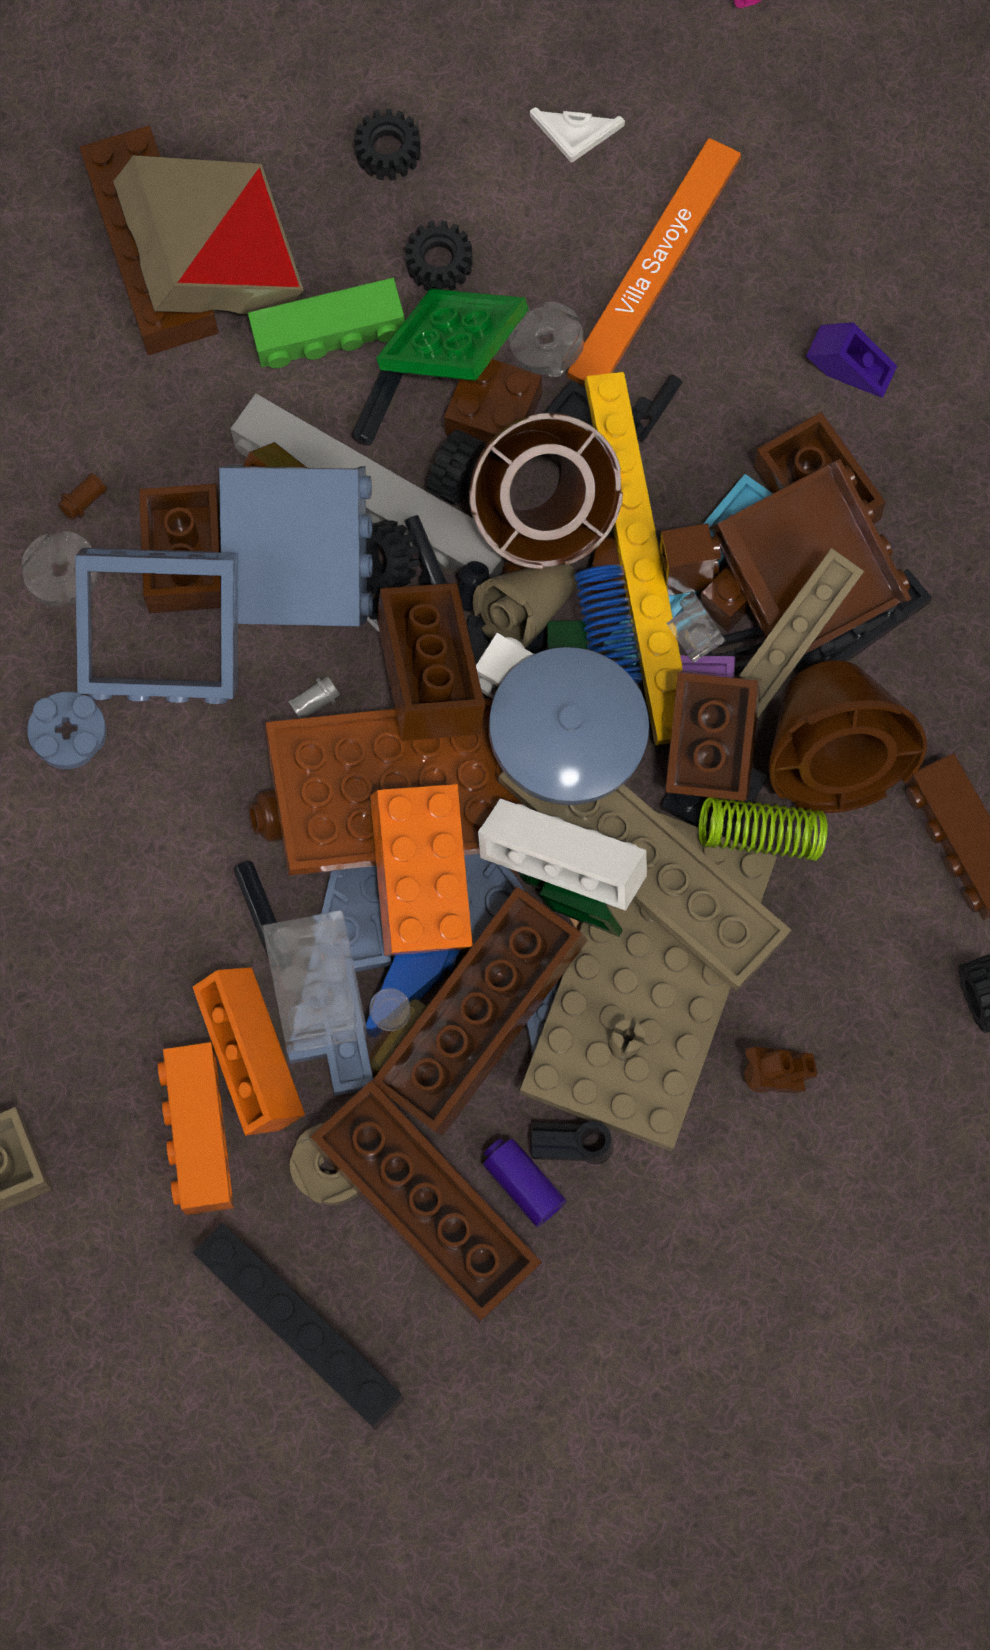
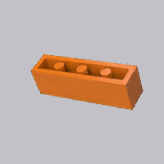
(248, 1051)
(197, 1129)

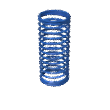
(599, 574)

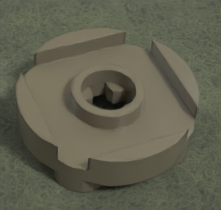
(311, 1181)

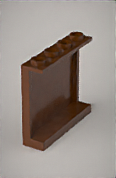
(788, 534)

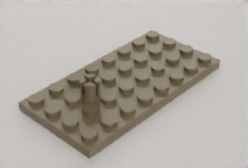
(636, 1017)

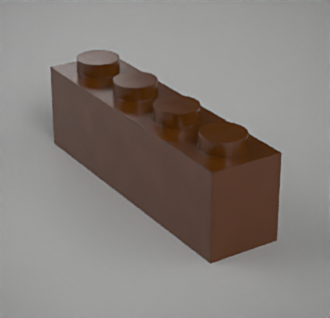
(958, 823)

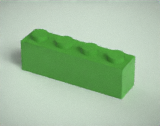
(326, 323)

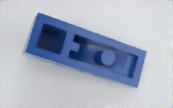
(416, 976)

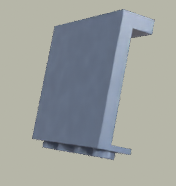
(298, 543)

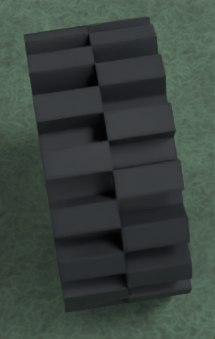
(387, 163)
(439, 237)
(455, 466)
(398, 555)
(976, 986)

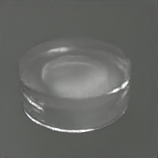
(390, 1009)

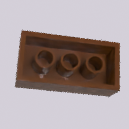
(430, 662)

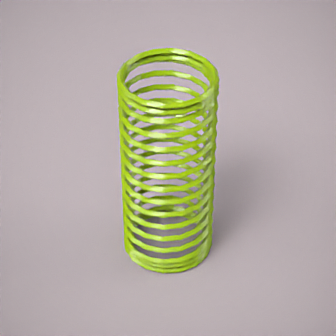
(717, 820)

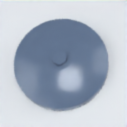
(568, 726)

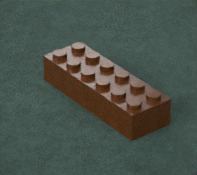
(103, 164)
(479, 1011)
(425, 1201)

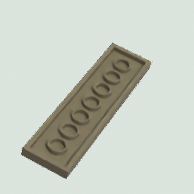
(681, 886)

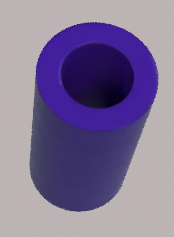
(523, 1181)

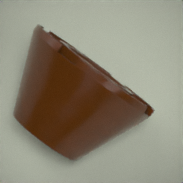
(575, 515)
(842, 740)

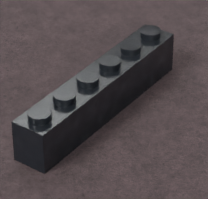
(299, 1326)

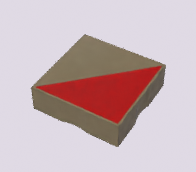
(207, 235)

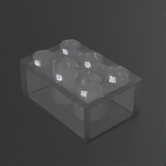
(314, 981)

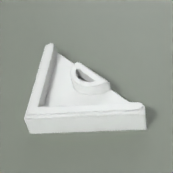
(575, 131)

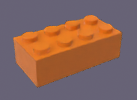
(421, 869)

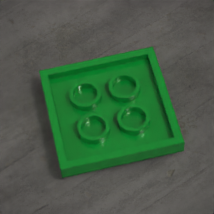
(452, 334)

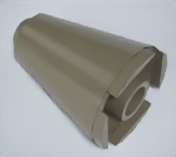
(523, 601)

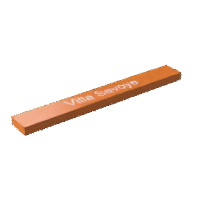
(656, 261)

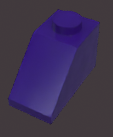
(851, 357)

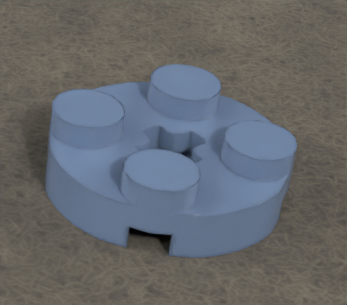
(83, 743)

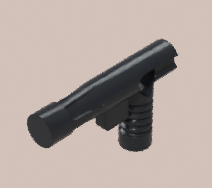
(653, 409)
(432, 571)

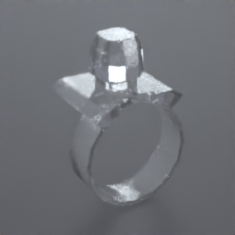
(695, 628)

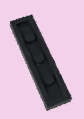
(861, 637)

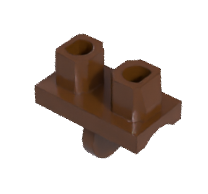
(778, 1070)

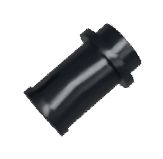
(472, 576)

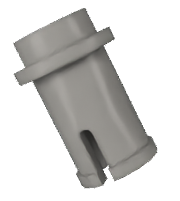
(314, 698)

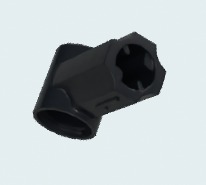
(566, 1142)

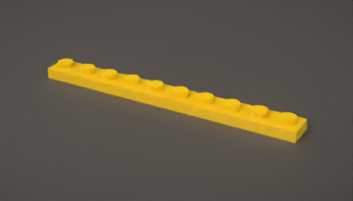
(639, 553)

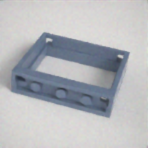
(159, 562)

